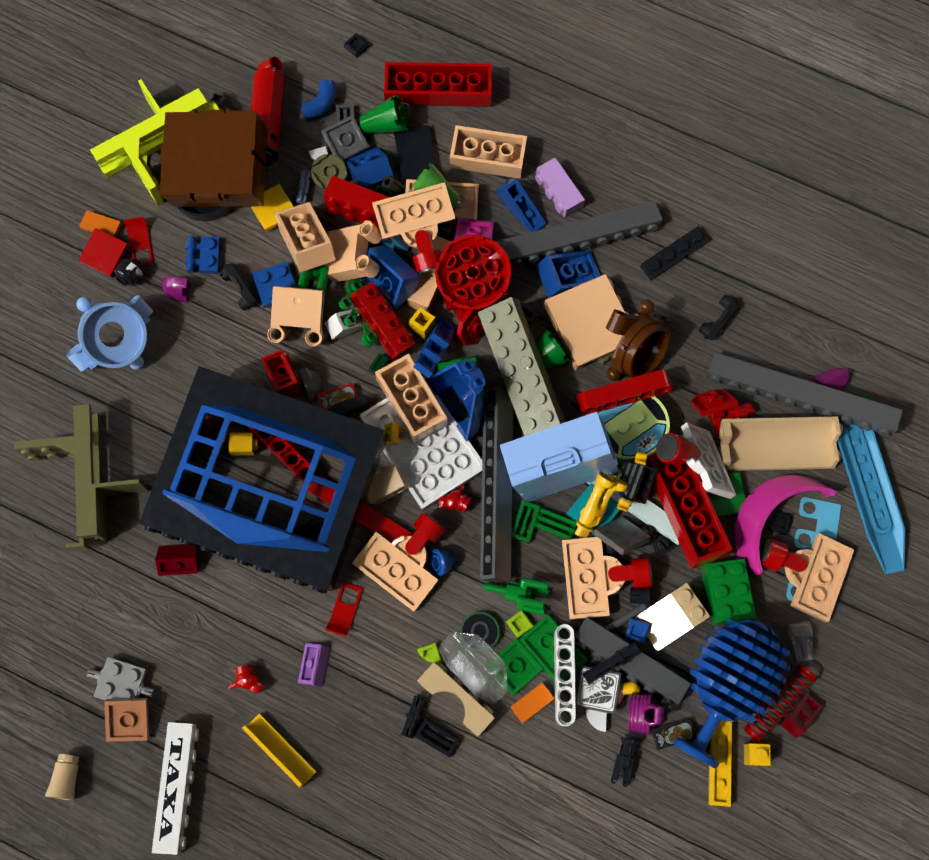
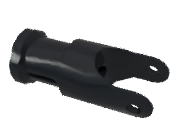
(624, 760)

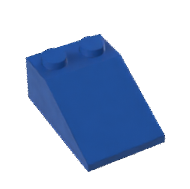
(566, 271)

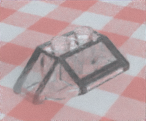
(475, 665)

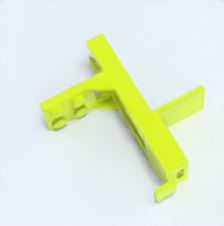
(144, 139)

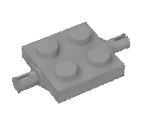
(120, 680)

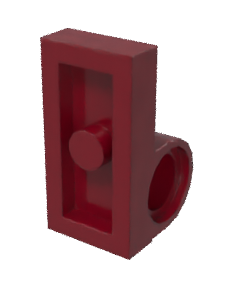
(801, 717)

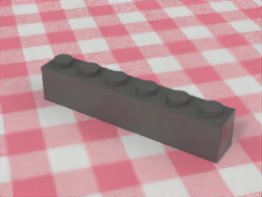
(638, 669)

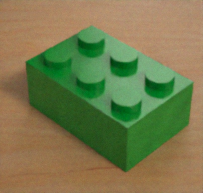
(727, 591)

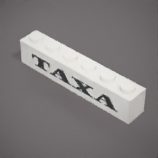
(174, 788)

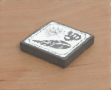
(599, 695)

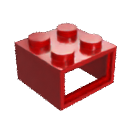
(287, 383)

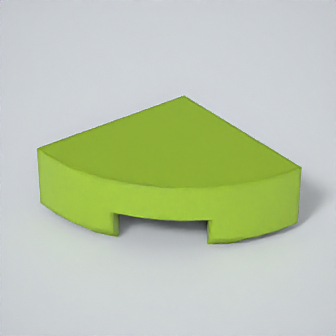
(430, 653)

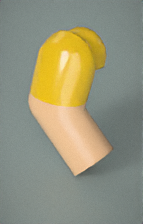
(627, 688)

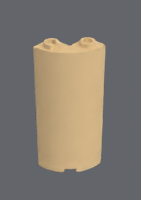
(780, 443)

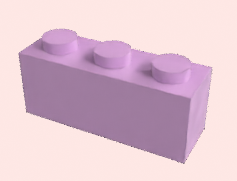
(559, 188)

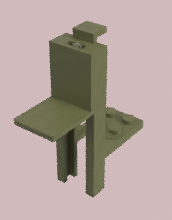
(89, 489)

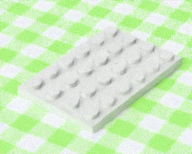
(433, 463)

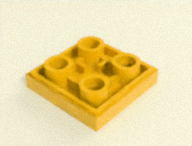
(274, 201)

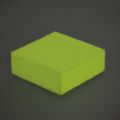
(519, 624)

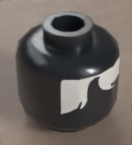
(128, 272)

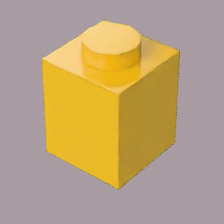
(422, 323)
(242, 444)
(757, 754)

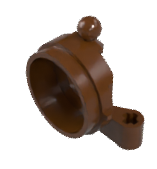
(642, 343)

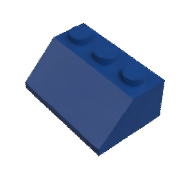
(394, 277)

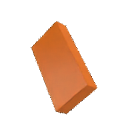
(93, 220)
(532, 703)

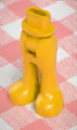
(595, 508)

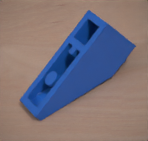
(520, 205)

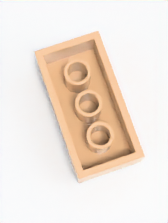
(487, 151)
(305, 237)
(411, 398)

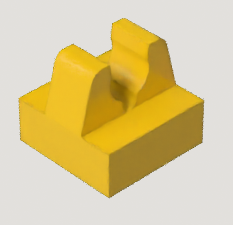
(393, 430)

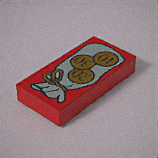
(336, 395)

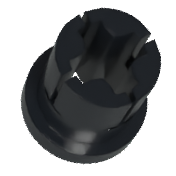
(640, 596)

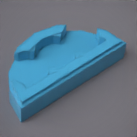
(396, 243)

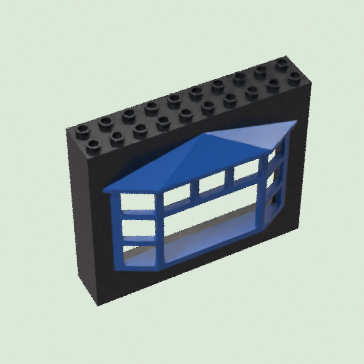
(249, 539)

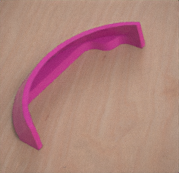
(759, 506)

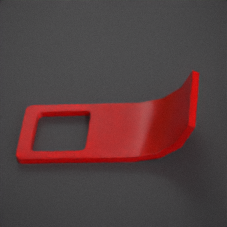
(138, 237)
(343, 613)

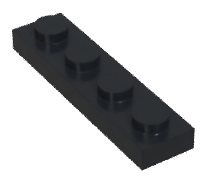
(674, 253)

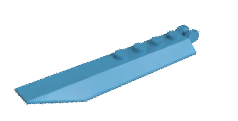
(874, 496)

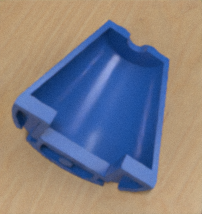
(468, 385)

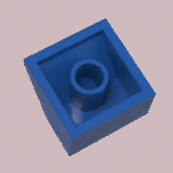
(369, 167)

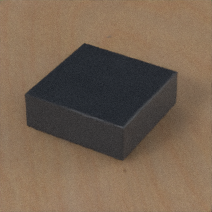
(356, 45)

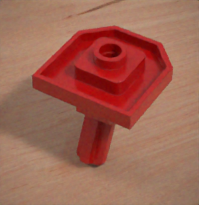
(470, 326)
(713, 405)

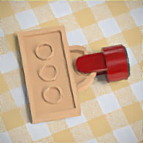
(417, 221)
(401, 564)
(814, 572)
(595, 577)

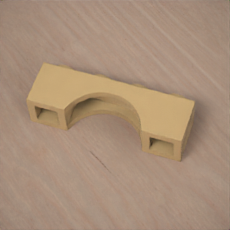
(436, 681)

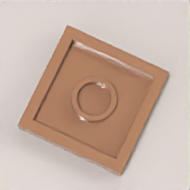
(126, 719)

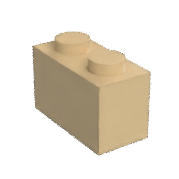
(387, 484)

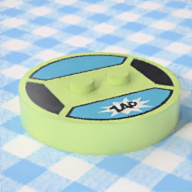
(636, 427)

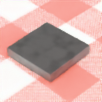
(345, 138)
(622, 535)

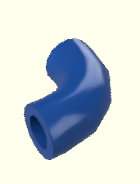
(323, 101)

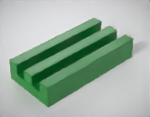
(557, 517)
(520, 537)

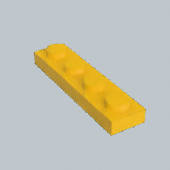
(720, 778)

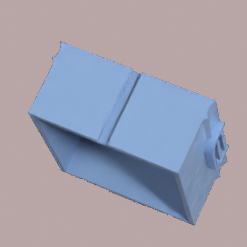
(559, 457)

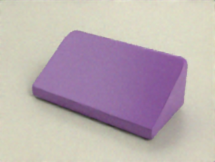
(314, 664)

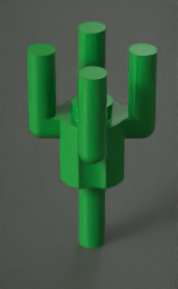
(319, 274)
(521, 594)

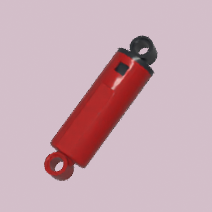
(268, 102)

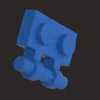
(209, 255)

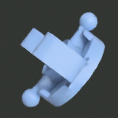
(92, 352)

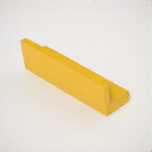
(279, 750)

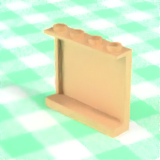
(581, 320)

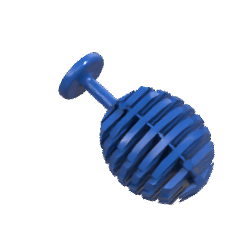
(735, 678)

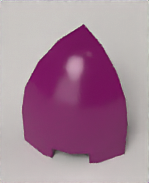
(176, 288)
(833, 378)

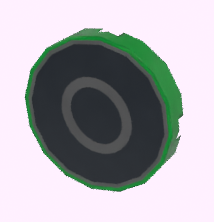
(483, 625)

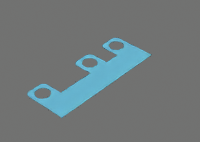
(827, 525)

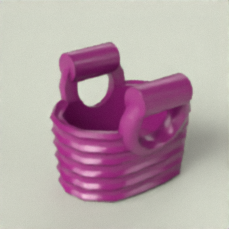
(638, 717)

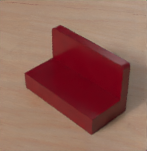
(177, 560)

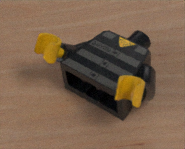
(639, 480)

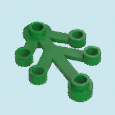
(369, 337)

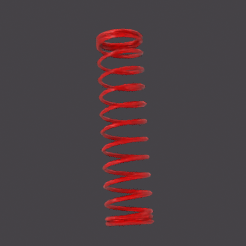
(751, 732)

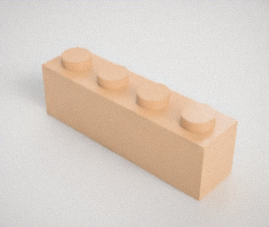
(427, 286)

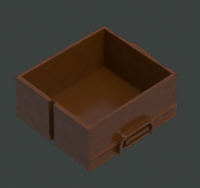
(213, 158)

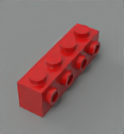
(382, 320)

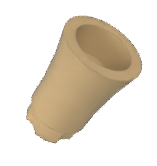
(63, 778)

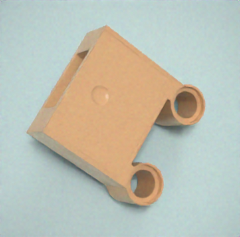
(350, 252)
(297, 309)

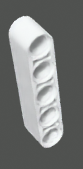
(569, 665)

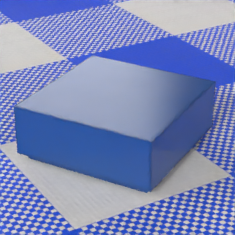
(637, 630)

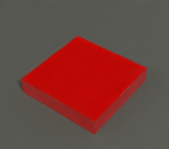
(103, 252)

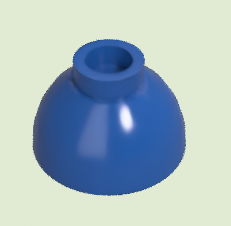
(441, 561)

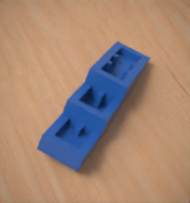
(434, 347)

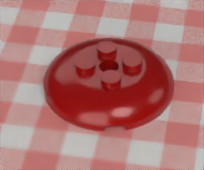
(470, 254)

